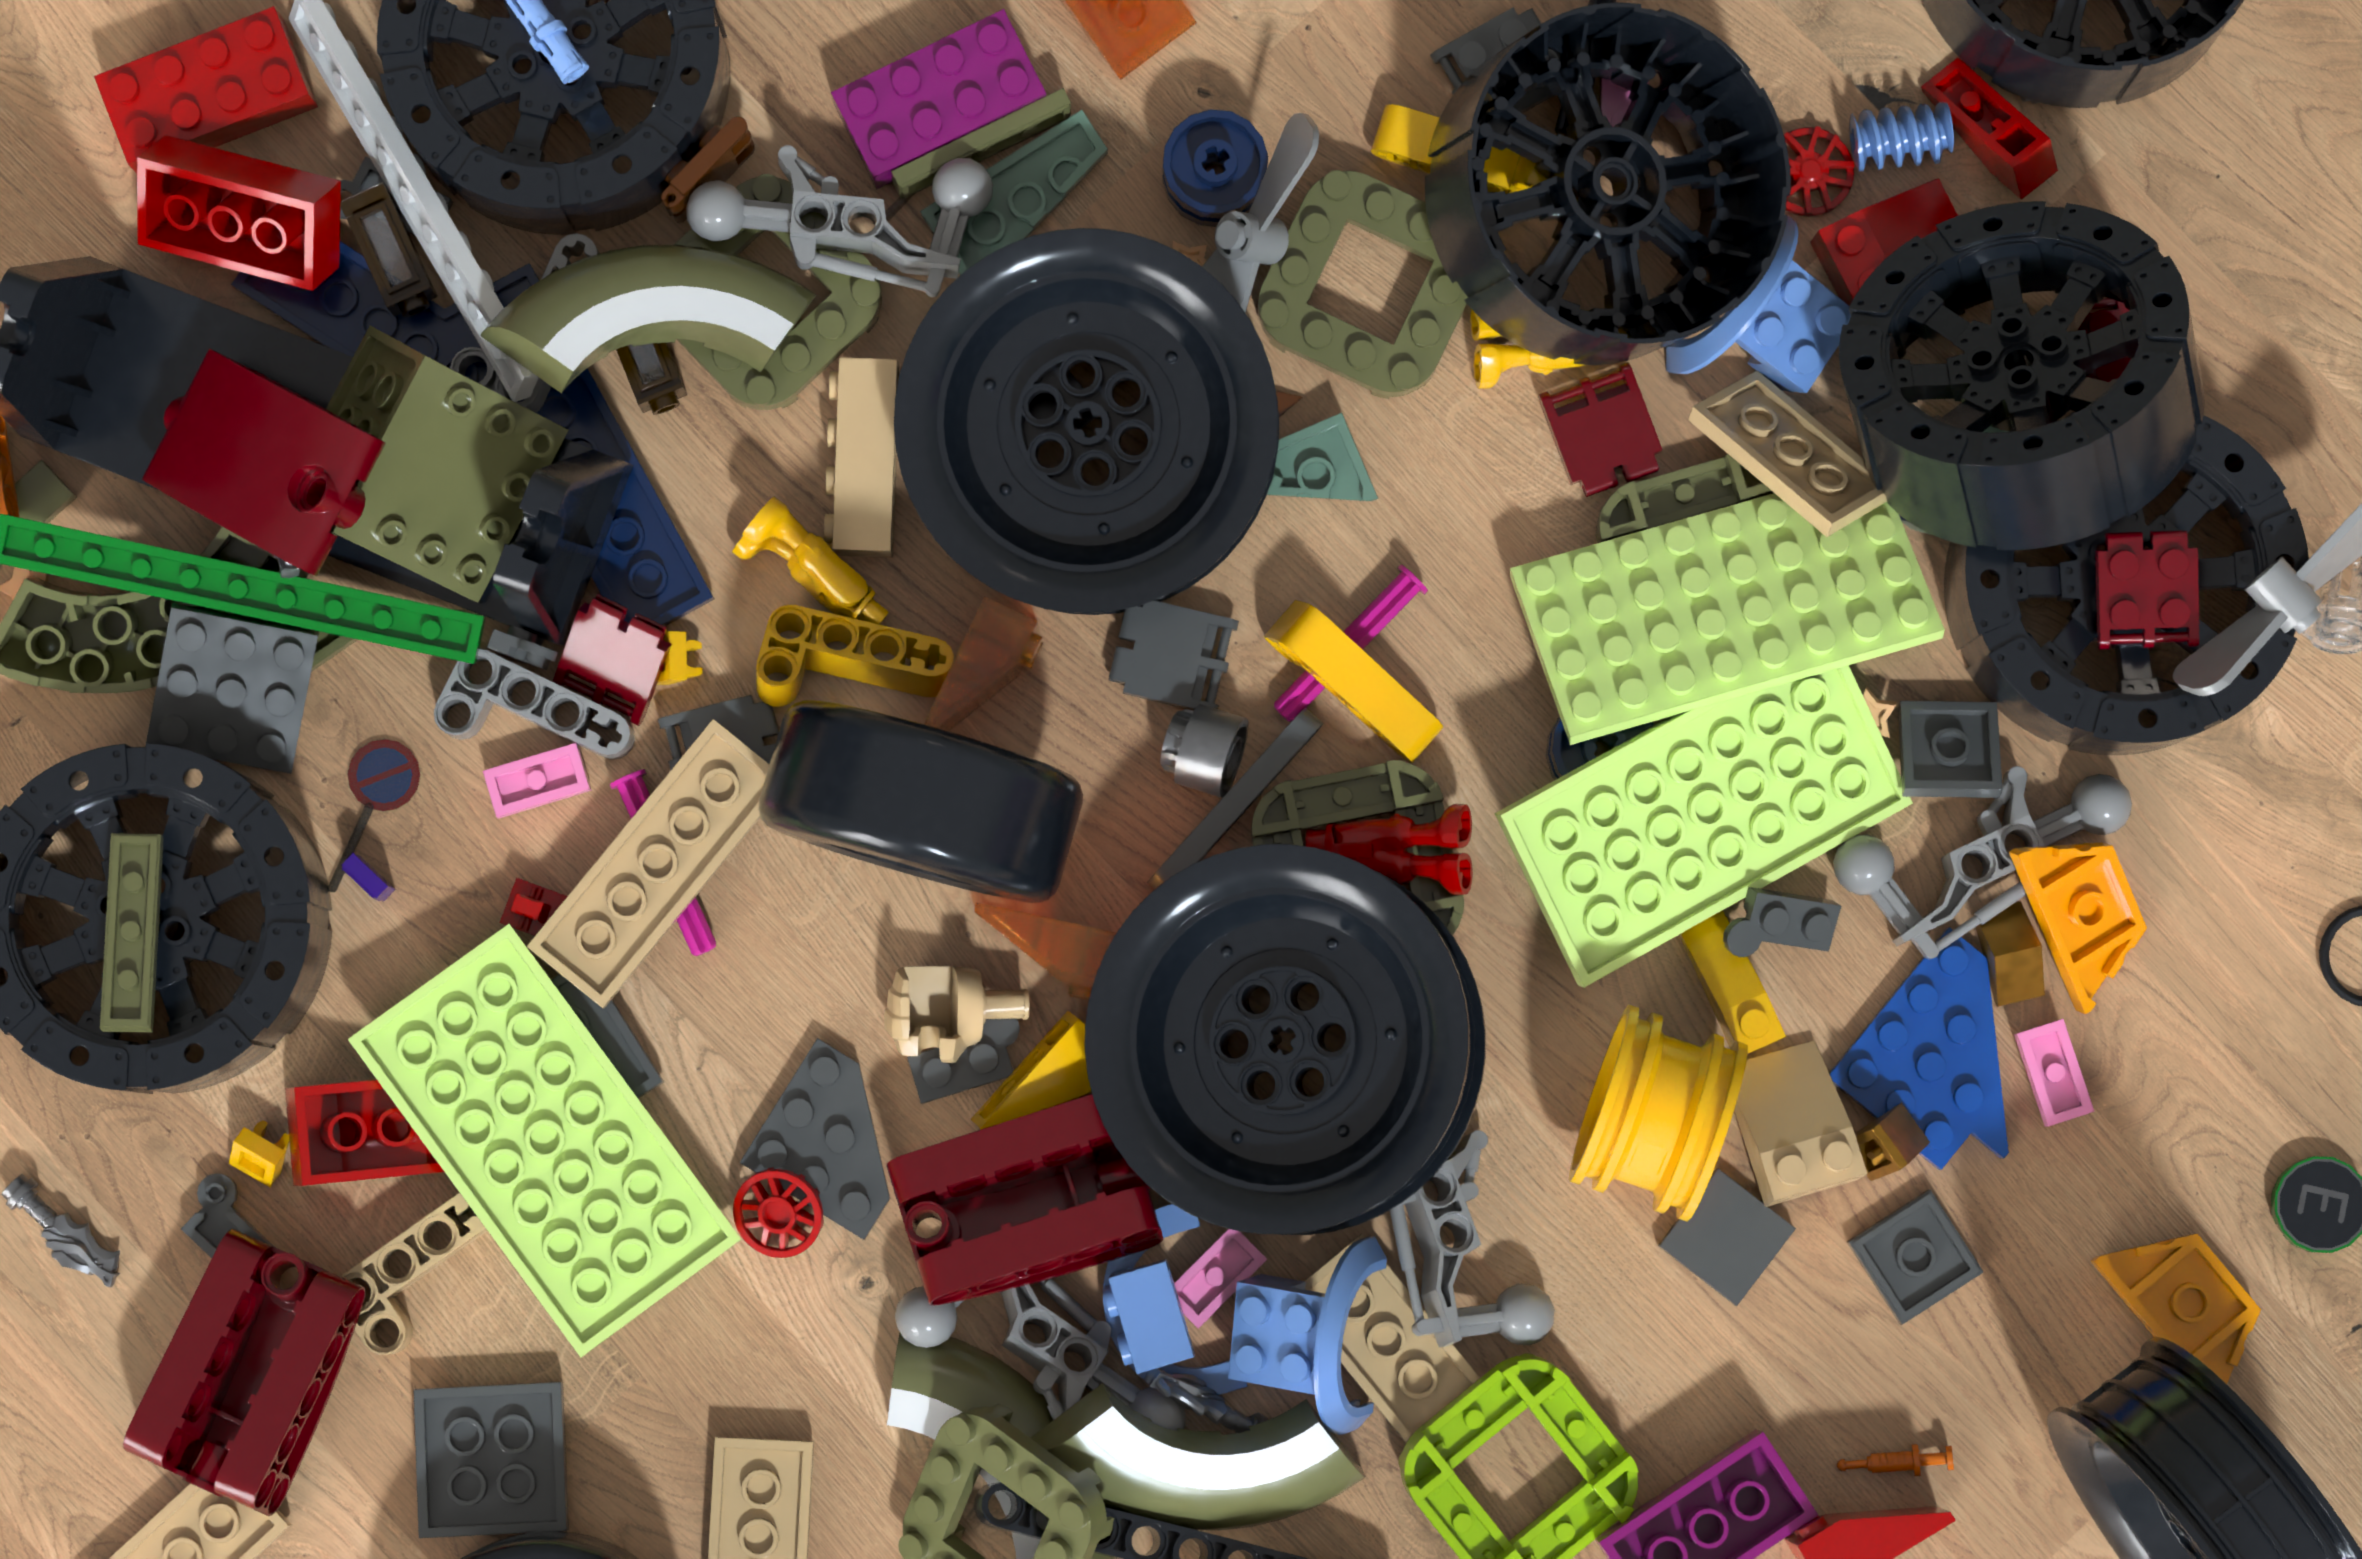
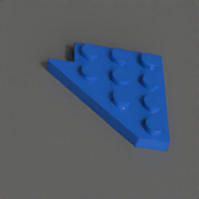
(1934, 1054)

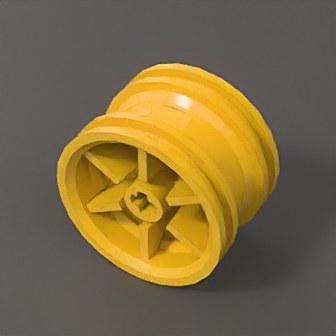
(1658, 1113)

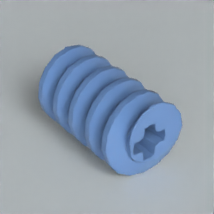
(1901, 135)

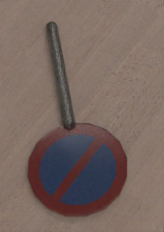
(383, 779)

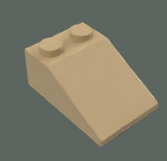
(1796, 1125)

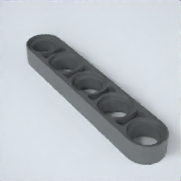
(1240, 796)

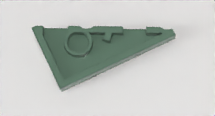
(1321, 464)

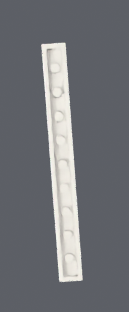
(407, 183)

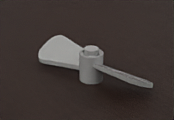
(1258, 236)
(2284, 602)

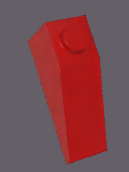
(1993, 129)

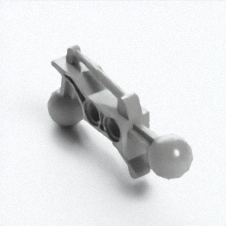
(959, 188)
(1867, 864)
(1521, 1311)
(933, 1325)

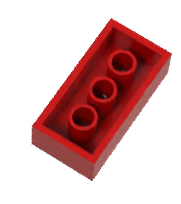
(208, 86)
(238, 212)

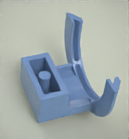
(1785, 324)
(1148, 1315)
(1296, 1335)

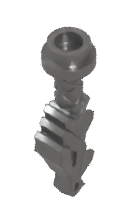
(71, 1242)
(1193, 1394)

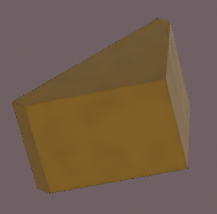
(2012, 956)
(1890, 1142)

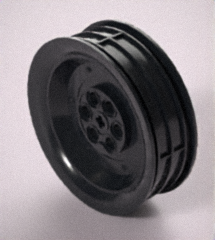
(1015, 333)
(1183, 985)
(2190, 1469)

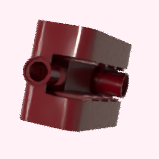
(263, 461)
(1022, 1203)
(247, 1374)

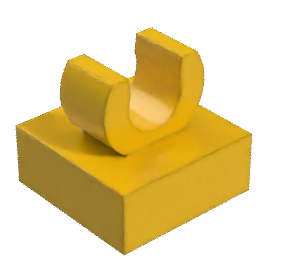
(676, 665)
(257, 1155)

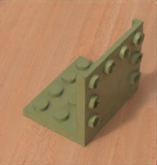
(449, 467)

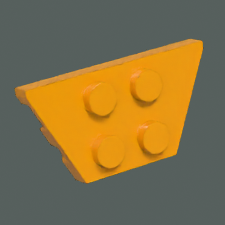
(2082, 911)
(2184, 1297)

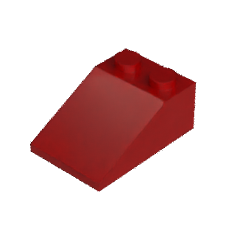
(1864, 239)
(351, 1135)
(1867, 1533)

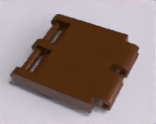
(720, 156)

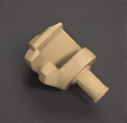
(945, 1009)

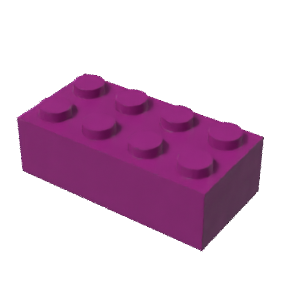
(937, 95)
(1719, 1511)

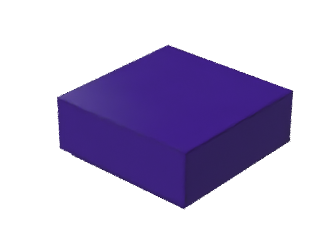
(367, 877)

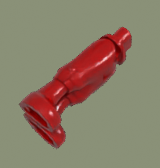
(1384, 845)

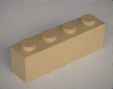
(865, 458)

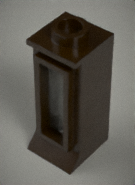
(389, 251)
(652, 376)

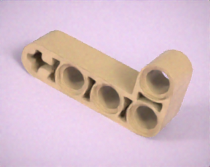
(423, 1259)

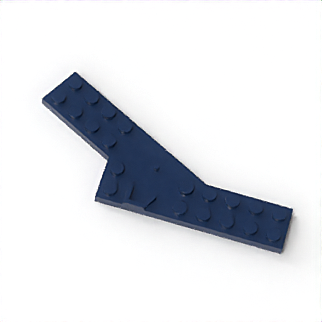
(643, 554)

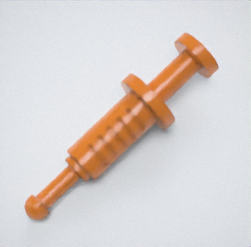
(1900, 1461)

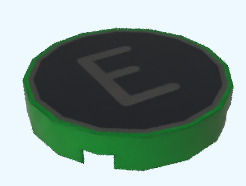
(2318, 1204)

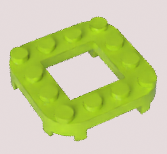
(1478, 1415)

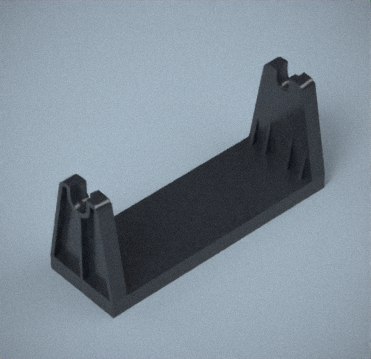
(105, 352)

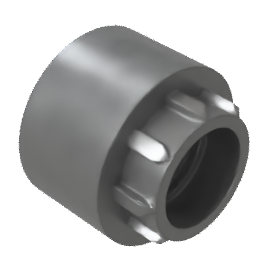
(1204, 748)

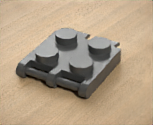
(1486, 41)
(1171, 654)
(739, 716)

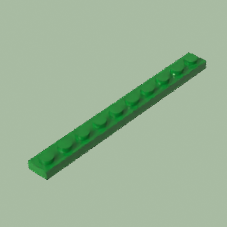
(240, 589)

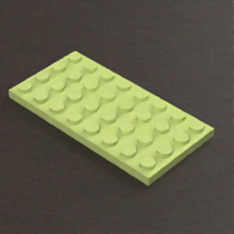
(1718, 610)
(1699, 815)
(544, 1140)

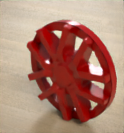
(1811, 171)
(778, 1213)

